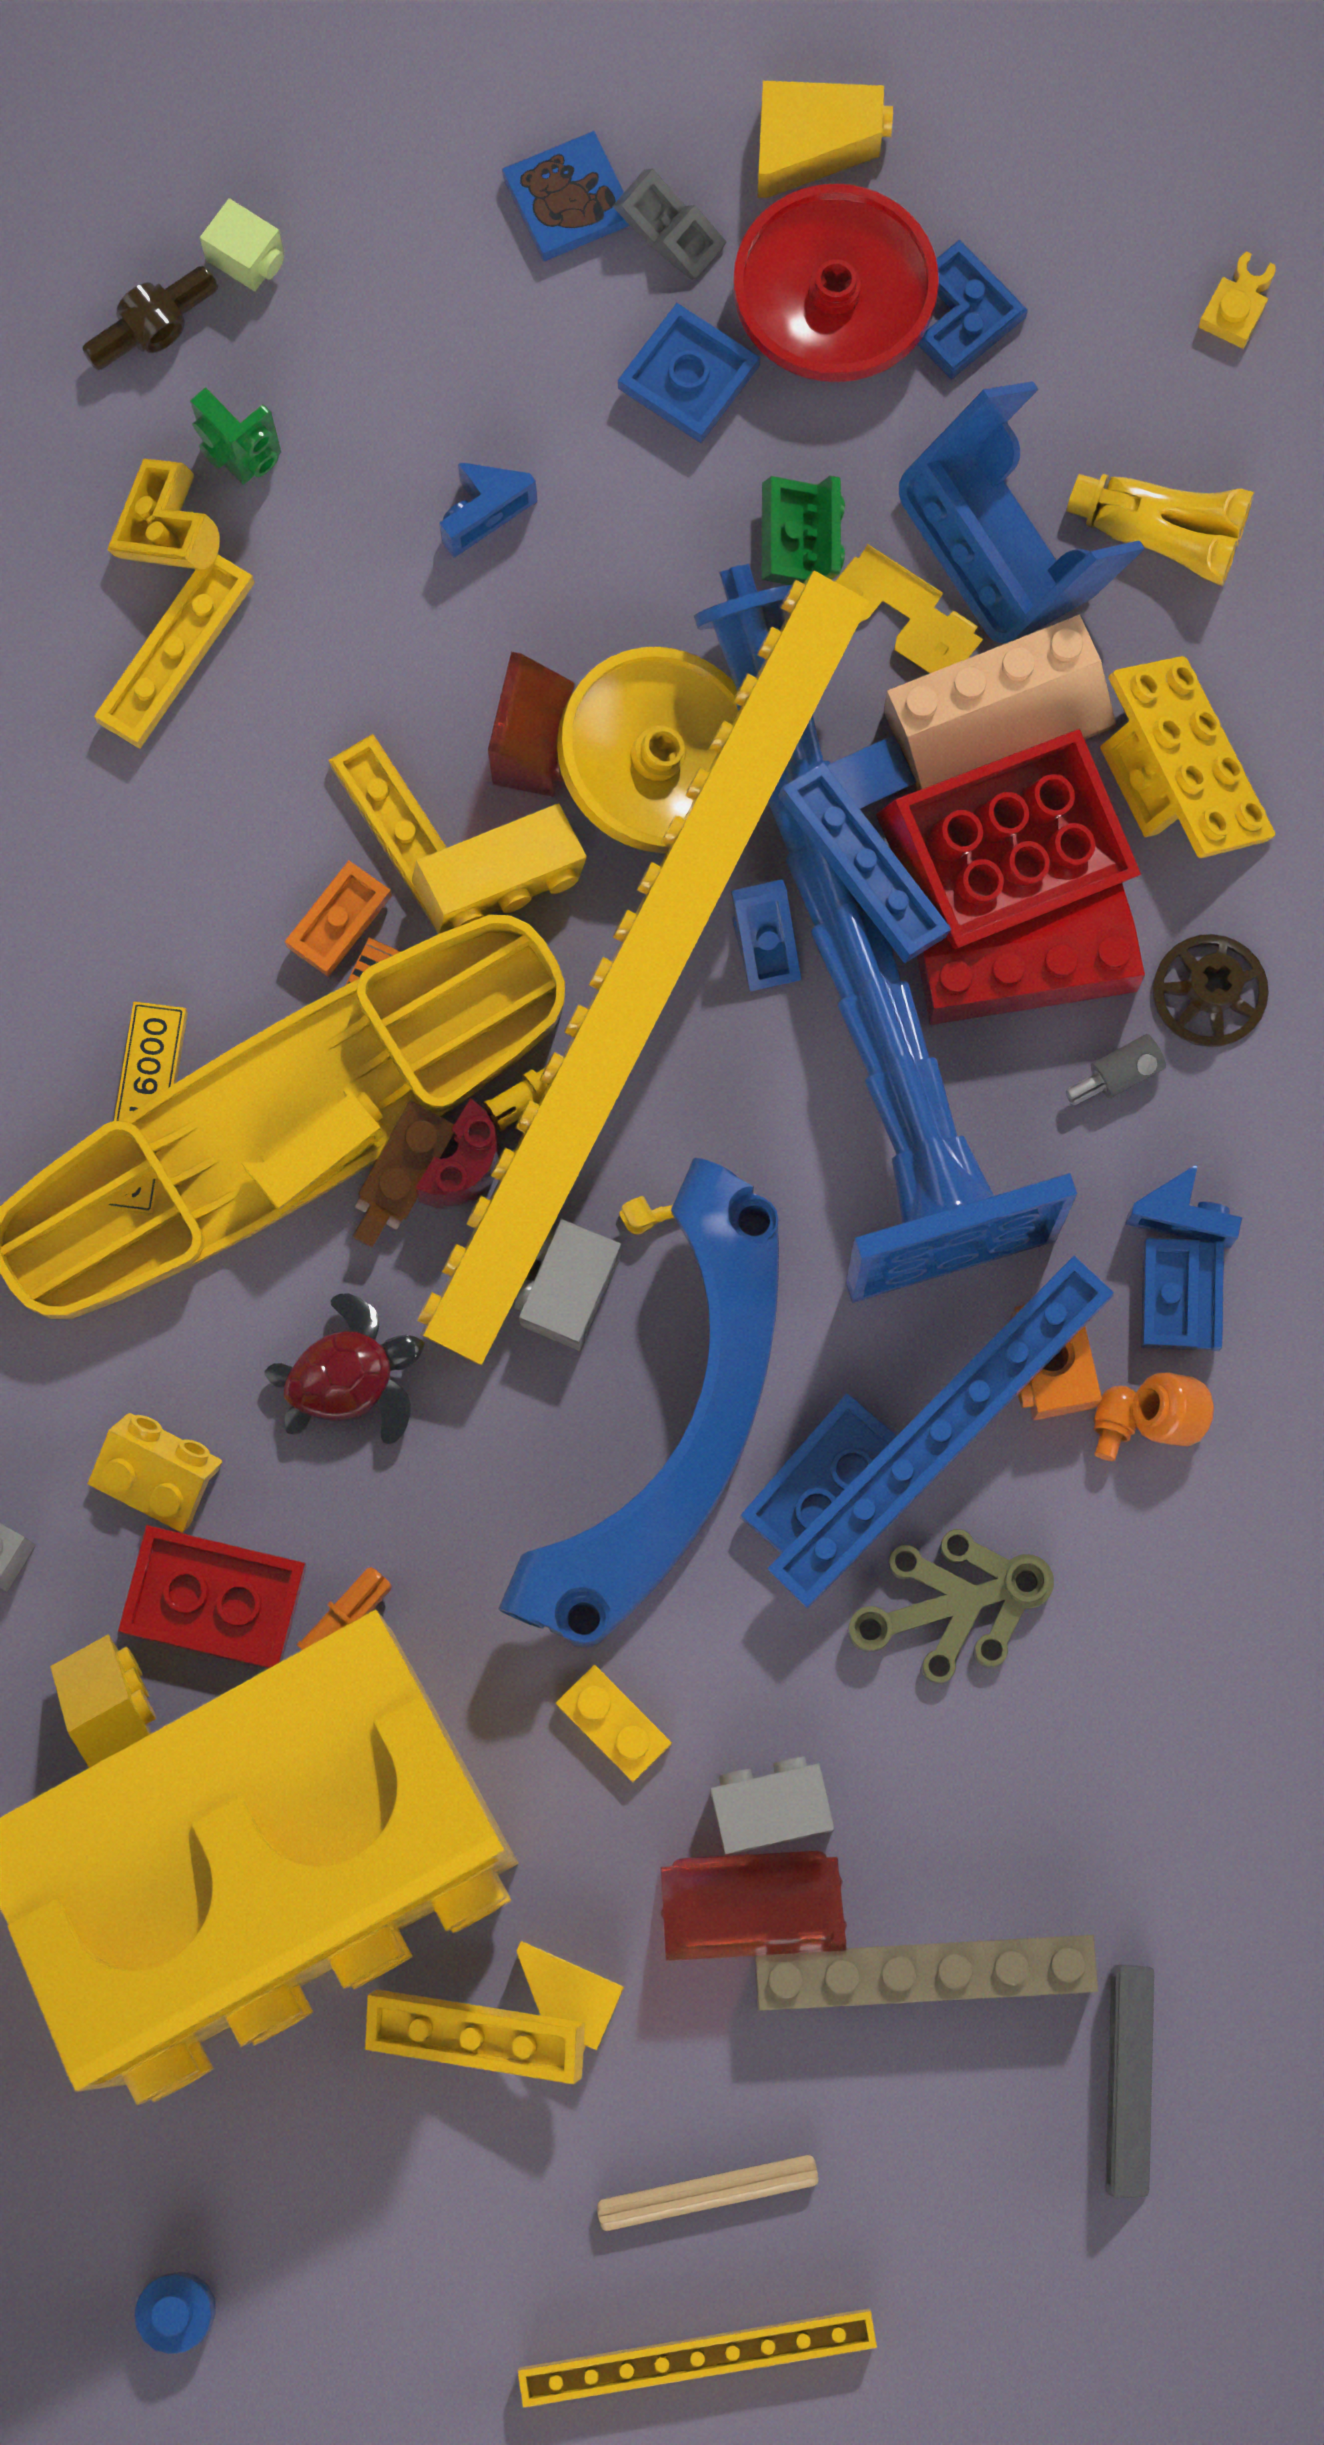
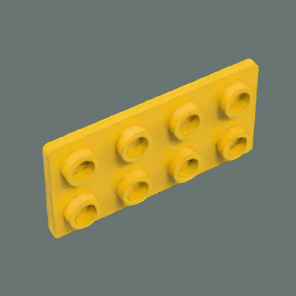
(1179, 761)

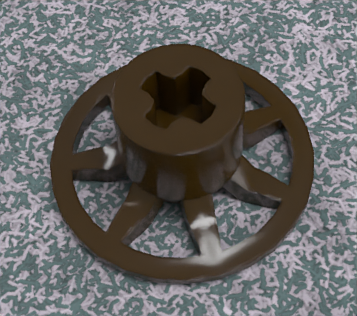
(1211, 988)

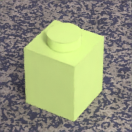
(243, 245)

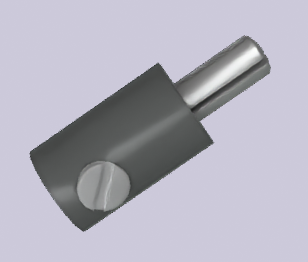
(1120, 1070)

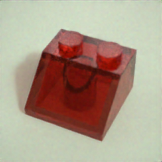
(527, 727)

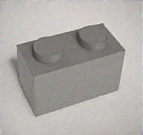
(568, 1284)
(771, 1807)

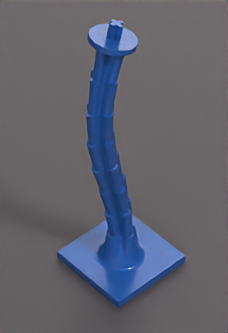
(941, 1191)

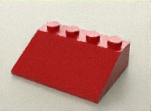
(1011, 838)
(1047, 961)

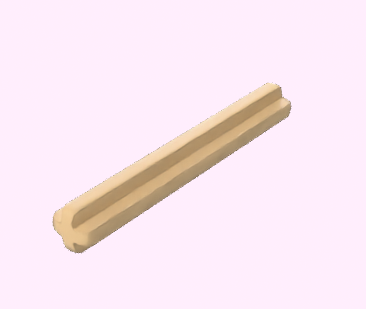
(707, 2192)

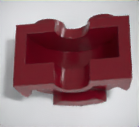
(469, 1170)

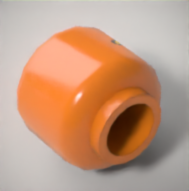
(1173, 1409)

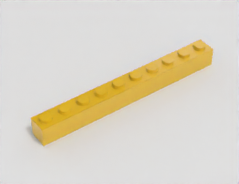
(696, 2357)

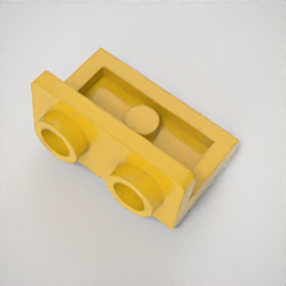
(154, 1470)

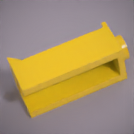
(316, 1150)

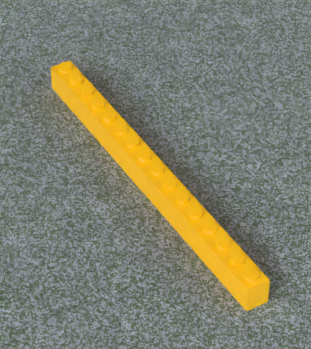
(643, 969)

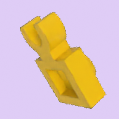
(1237, 304)

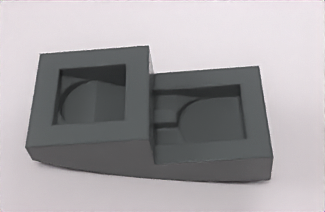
(668, 225)

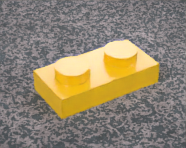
(613, 1723)

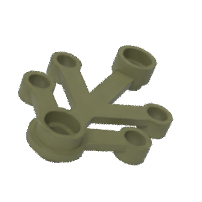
(960, 1601)

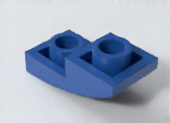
(873, 772)

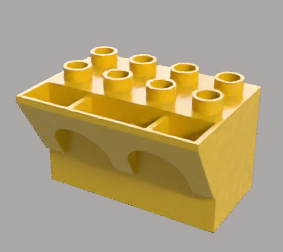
(244, 1861)

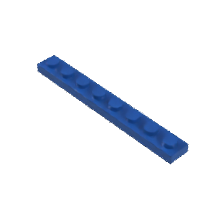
(940, 1432)

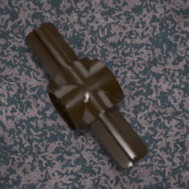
(150, 317)

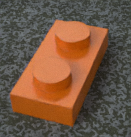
(338, 918)

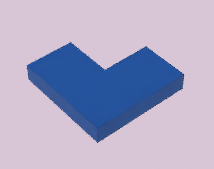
(978, 315)

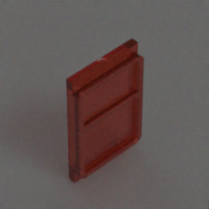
(752, 1905)

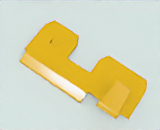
(929, 636)

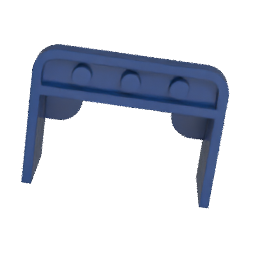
(984, 535)

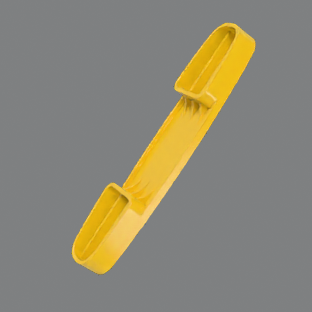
(410, 1028)

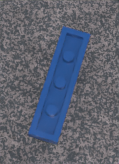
(864, 862)

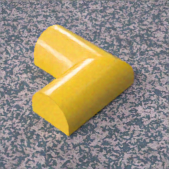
(156, 528)

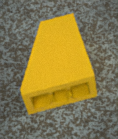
(817, 131)

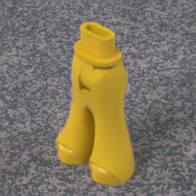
(1152, 513)

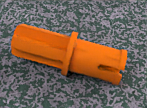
(353, 1604)

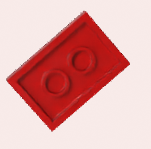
(212, 1597)

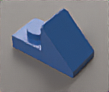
(496, 498)
(765, 935)
(1169, 1212)

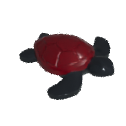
(349, 1374)

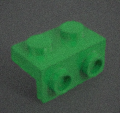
(242, 447)
(801, 529)

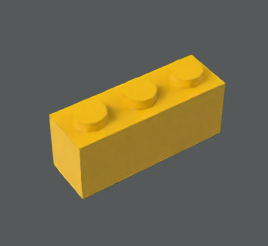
(500, 869)
(102, 1699)

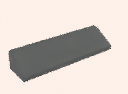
(1130, 2081)

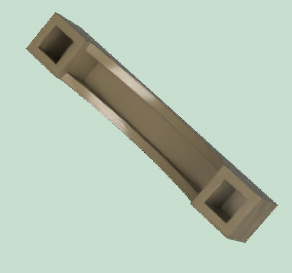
(927, 1972)

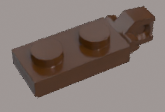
(391, 1183)

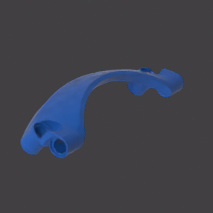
(637, 1546)

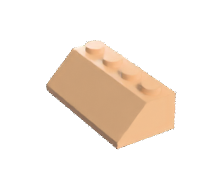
(1001, 703)

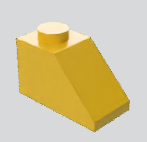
(570, 1992)

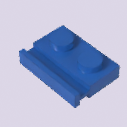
(1182, 1294)

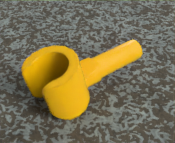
(640, 1218)

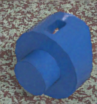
(175, 2312)

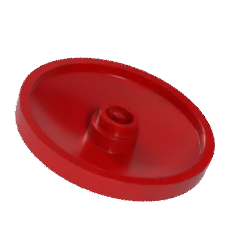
(835, 282)

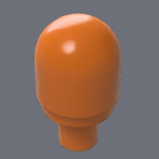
(1114, 1421)

